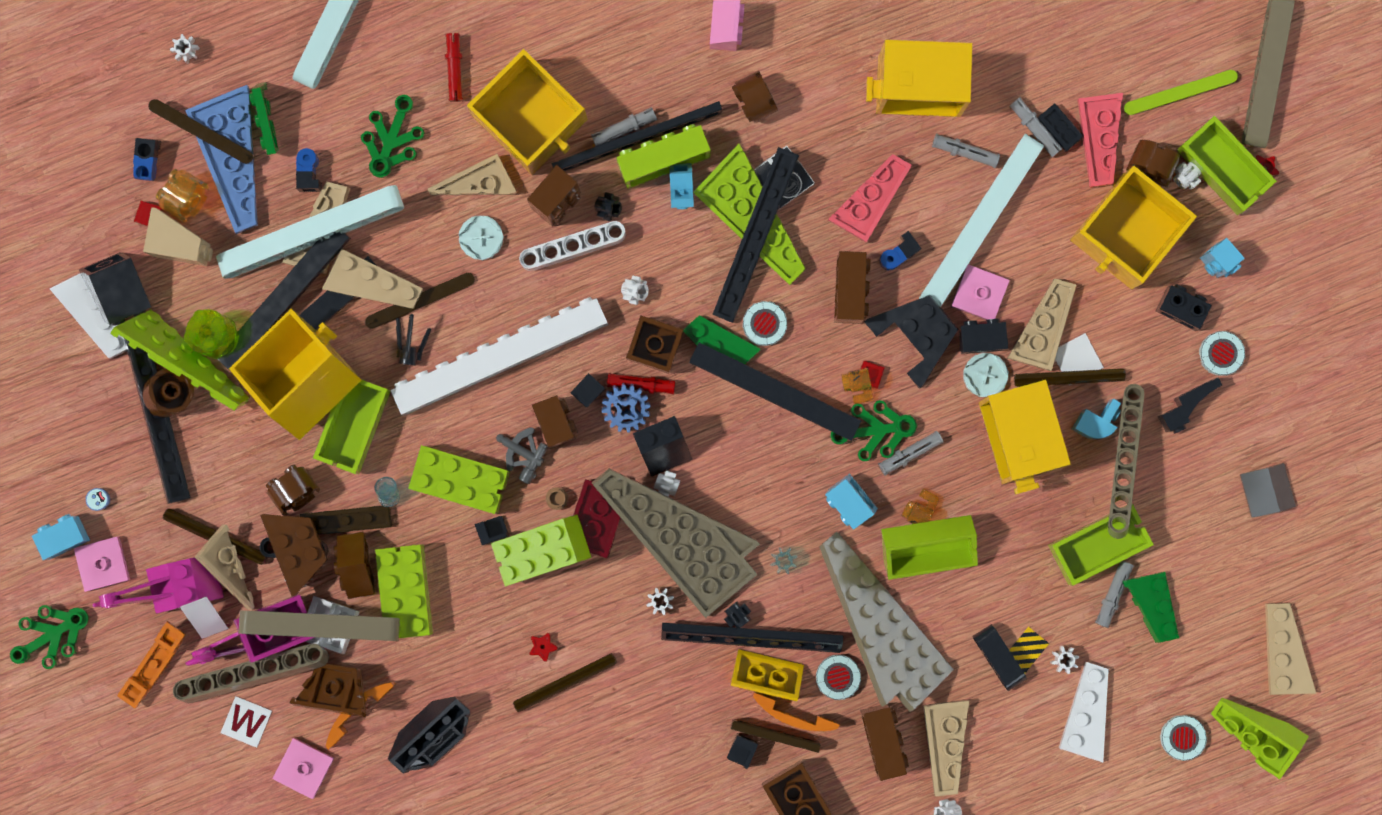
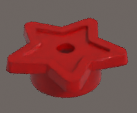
(1269, 163)
(544, 640)

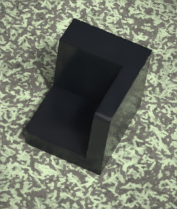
(587, 390)
(491, 530)
(742, 750)

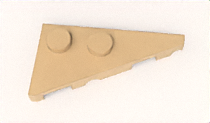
(481, 179)
(222, 562)

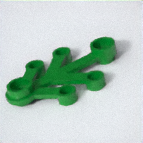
(390, 139)
(879, 429)
(52, 634)

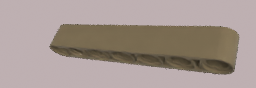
(1267, 73)
(1124, 471)
(319, 625)
(240, 672)

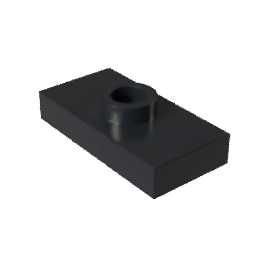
(1060, 127)

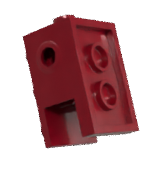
(597, 520)

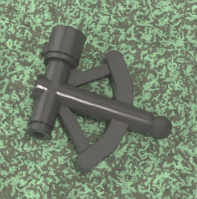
(533, 458)

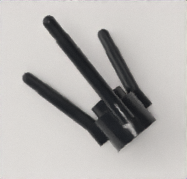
(408, 354)

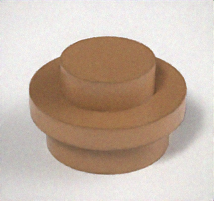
(556, 498)

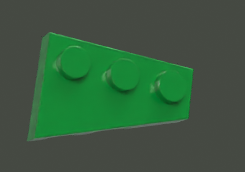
(263, 107)
(719, 339)
(1155, 603)

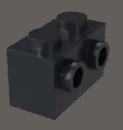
(1184, 307)
(983, 337)

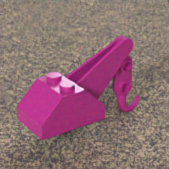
(170, 587)
(256, 645)

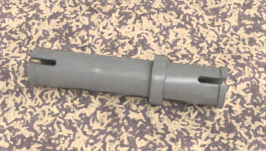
(628, 125)
(1035, 126)
(965, 150)
(887, 466)
(1113, 596)

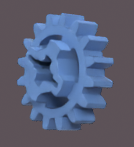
(618, 401)

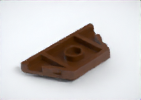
(295, 548)
(333, 690)

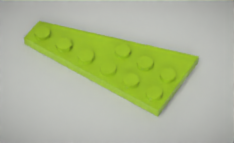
(732, 195)
(173, 353)

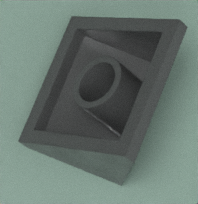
(1267, 490)

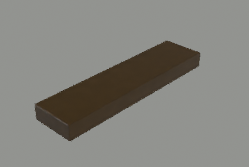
(351, 519)
(775, 735)

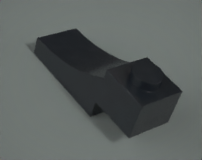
(1177, 418)

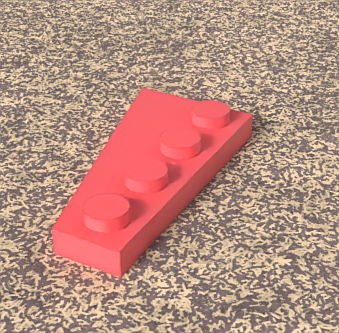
(1100, 130)
(867, 205)

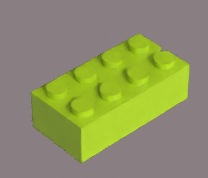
(655, 158)
(1226, 165)
(352, 427)
(458, 479)
(929, 547)
(1094, 549)
(541, 550)
(405, 589)

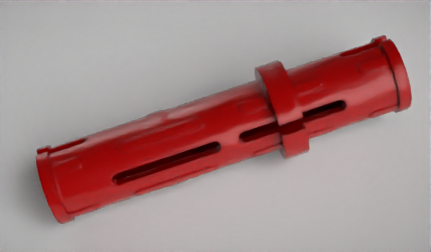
(454, 66)
(647, 384)

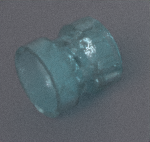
(383, 488)

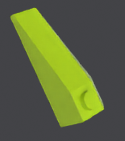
(1267, 738)

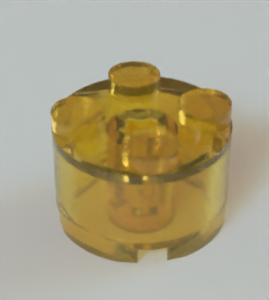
(182, 195)

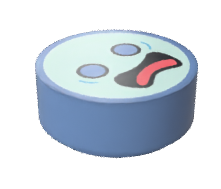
(97, 499)

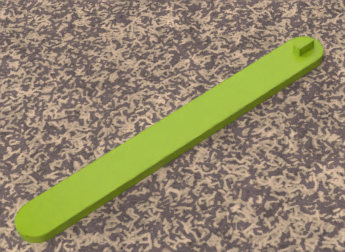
(1180, 92)

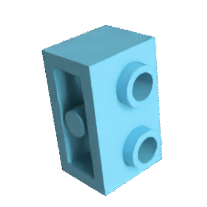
(1222, 259)
(850, 502)
(61, 537)

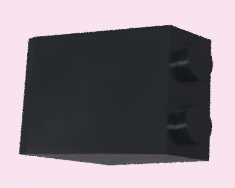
(115, 288)
(662, 446)

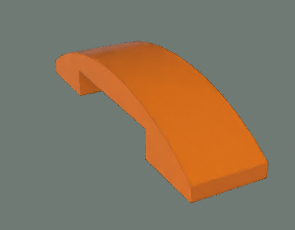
(152, 665)
(820, 724)
(338, 731)

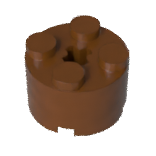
(756, 97)
(1154, 161)
(159, 402)
(292, 489)

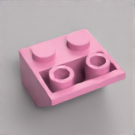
(724, 26)

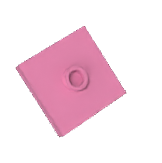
(980, 293)
(101, 564)
(303, 768)

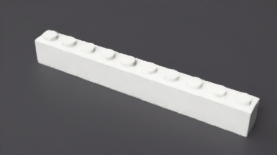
(499, 357)

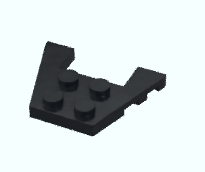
(926, 329)

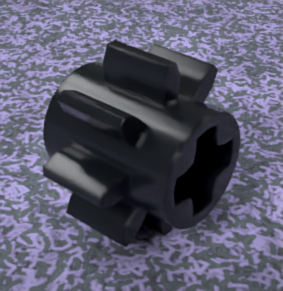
(608, 206)
(737, 615)

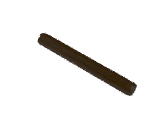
(1071, 377)
(206, 532)
(564, 682)

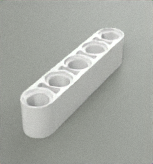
(561, 246)

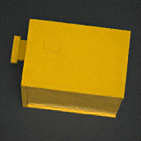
(922, 78)
(528, 112)
(1133, 228)
(295, 373)
(1024, 434)

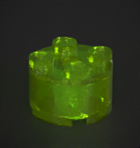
(211, 333)

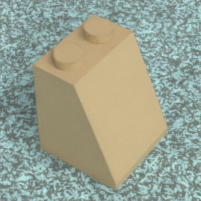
(174, 241)

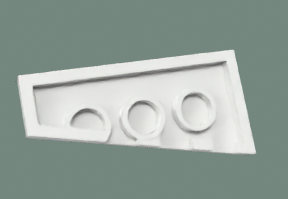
(79, 302)
(1087, 717)

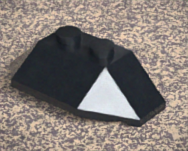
(430, 735)

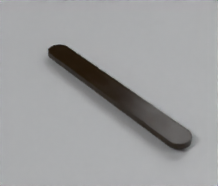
(200, 131)
(426, 297)

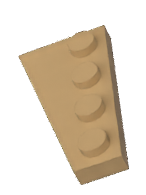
(330, 197)
(365, 280)
(1044, 330)
(1285, 654)
(945, 738)

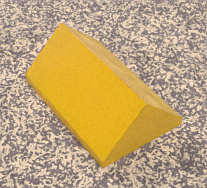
(767, 675)

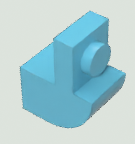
(681, 186)
(1098, 427)

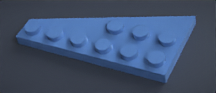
(235, 181)

